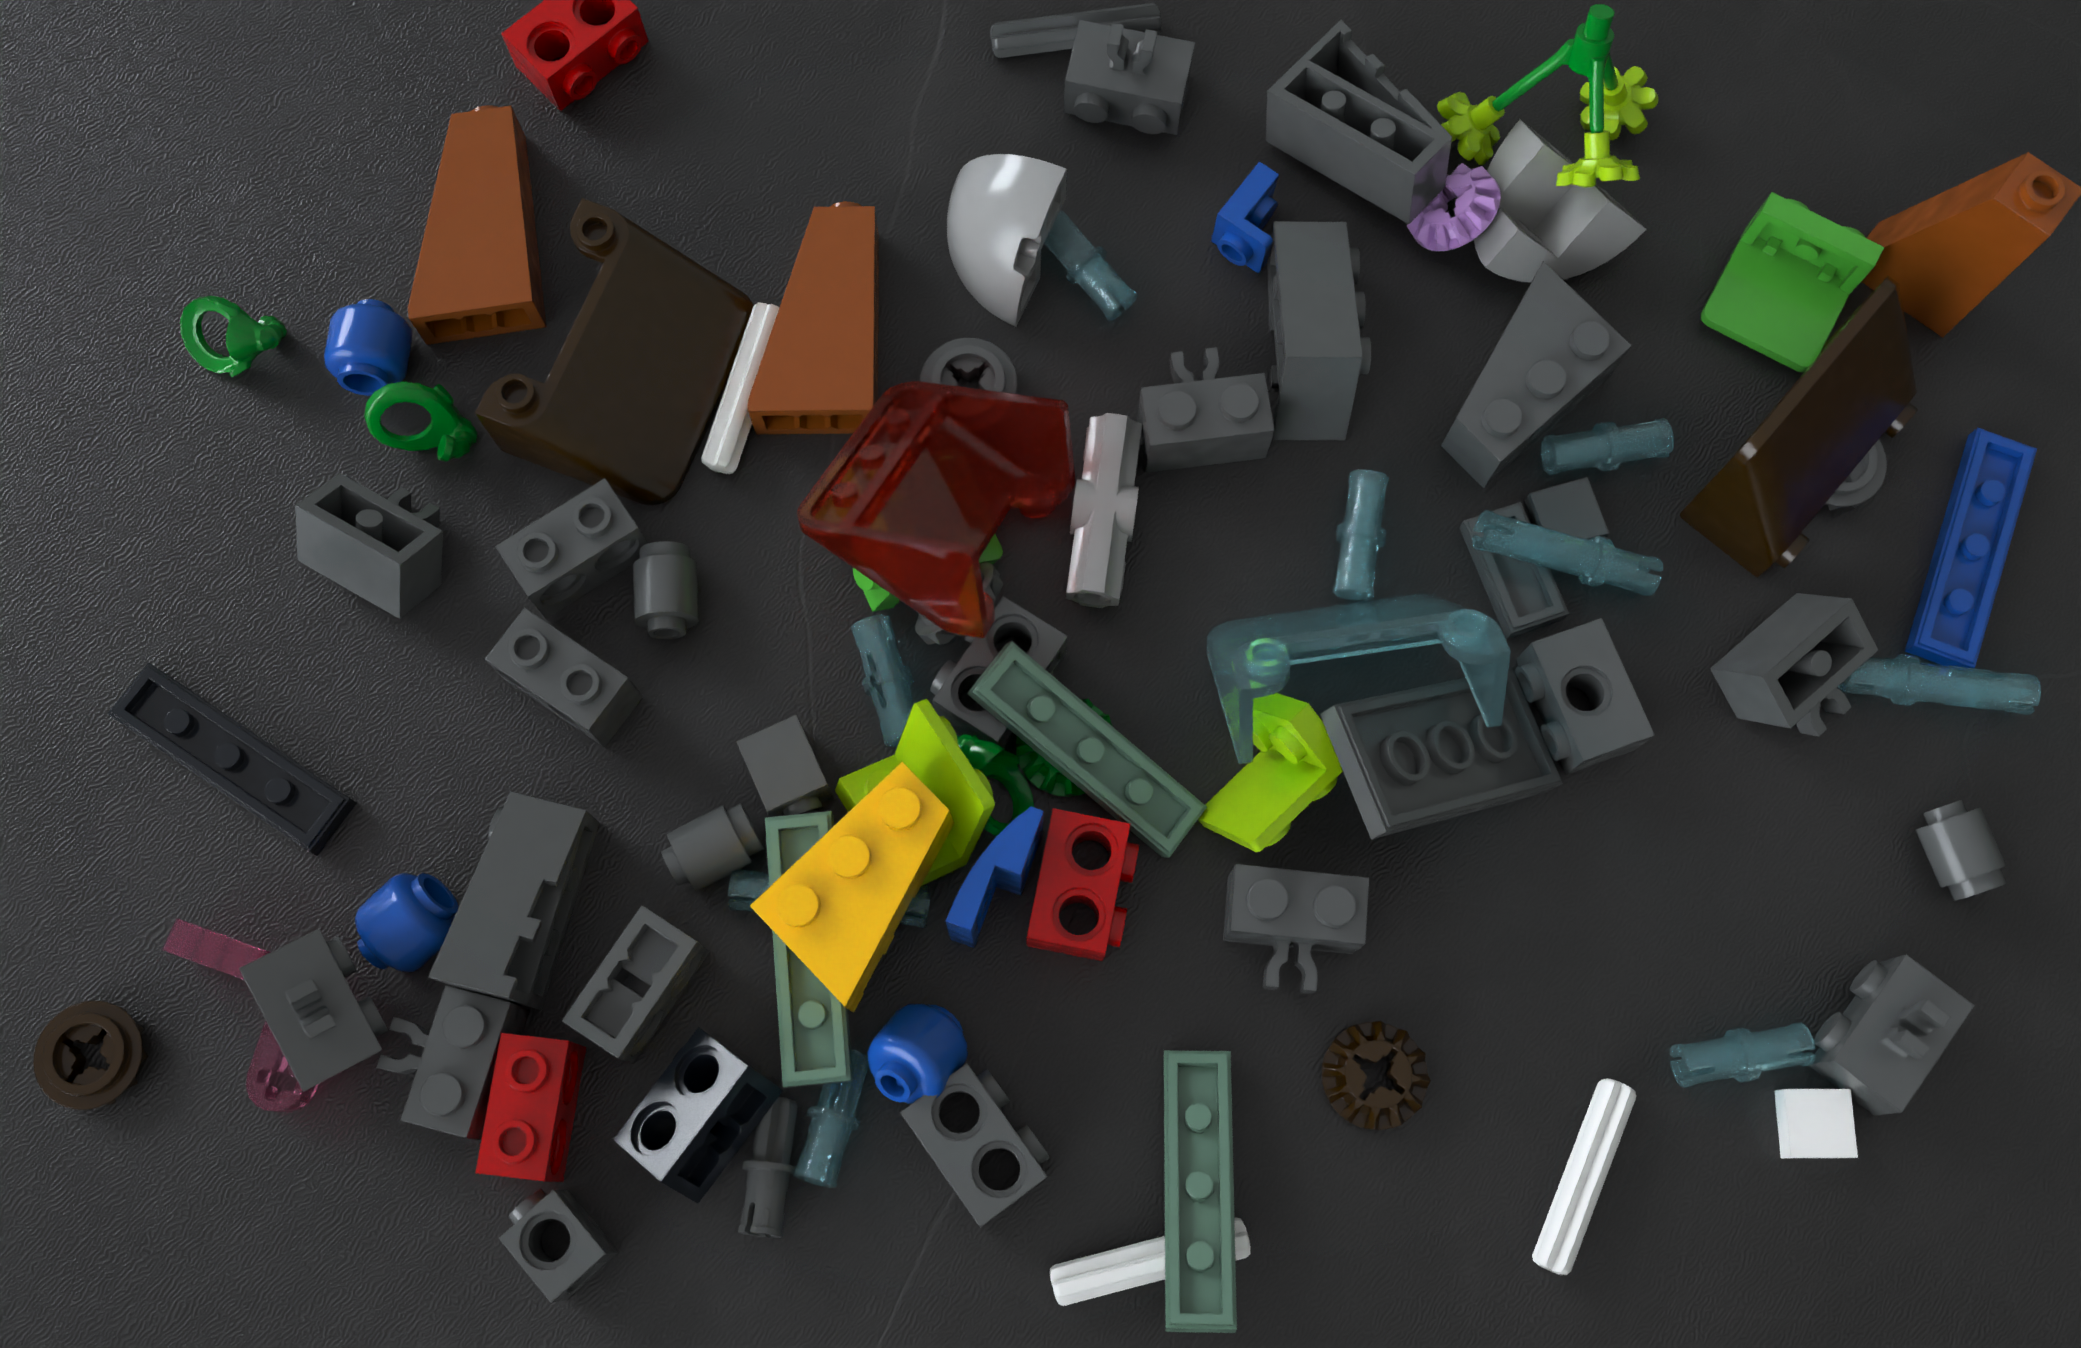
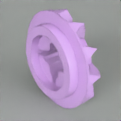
(1475, 209)

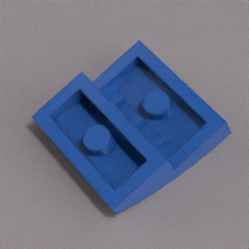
(1001, 865)

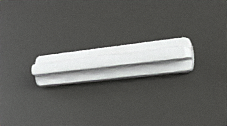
(732, 418)
(1584, 1176)
(1121, 1268)

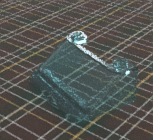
(1255, 653)

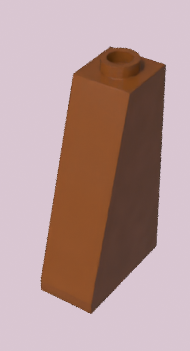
(480, 237)
(1969, 238)
(824, 341)

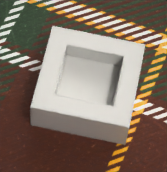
(1815, 1123)

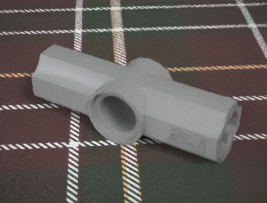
(1104, 511)

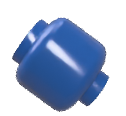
(367, 346)
(405, 922)
(917, 1052)

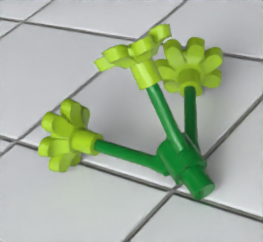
(1610, 99)

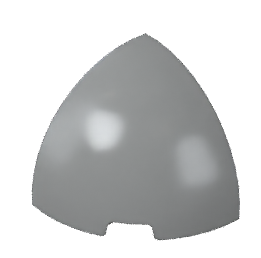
(1541, 222)
(998, 227)

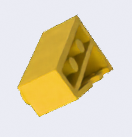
(857, 882)

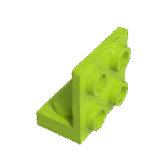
(933, 755)
(1283, 779)

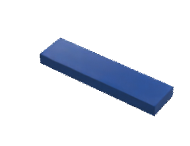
(1971, 550)

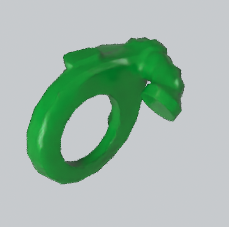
(243, 336)
(447, 428)
(1002, 766)

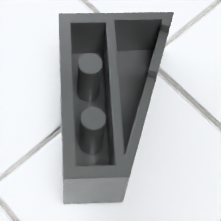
(1358, 127)
(1315, 329)
(1536, 375)
(518, 902)

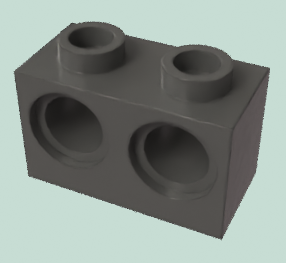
(573, 548)
(1047, 648)
(564, 677)
(636, 985)
(962, 1153)

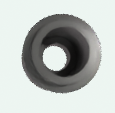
(665, 590)
(711, 846)
(1962, 850)

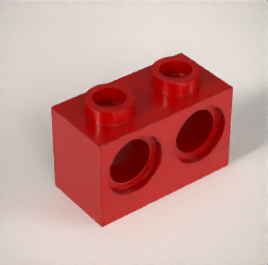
(572, 32)
(1065, 883)
(531, 1108)

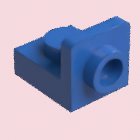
(1243, 217)

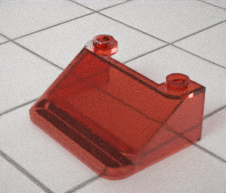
(931, 485)

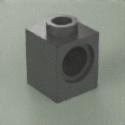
(785, 769)
(587, 1250)

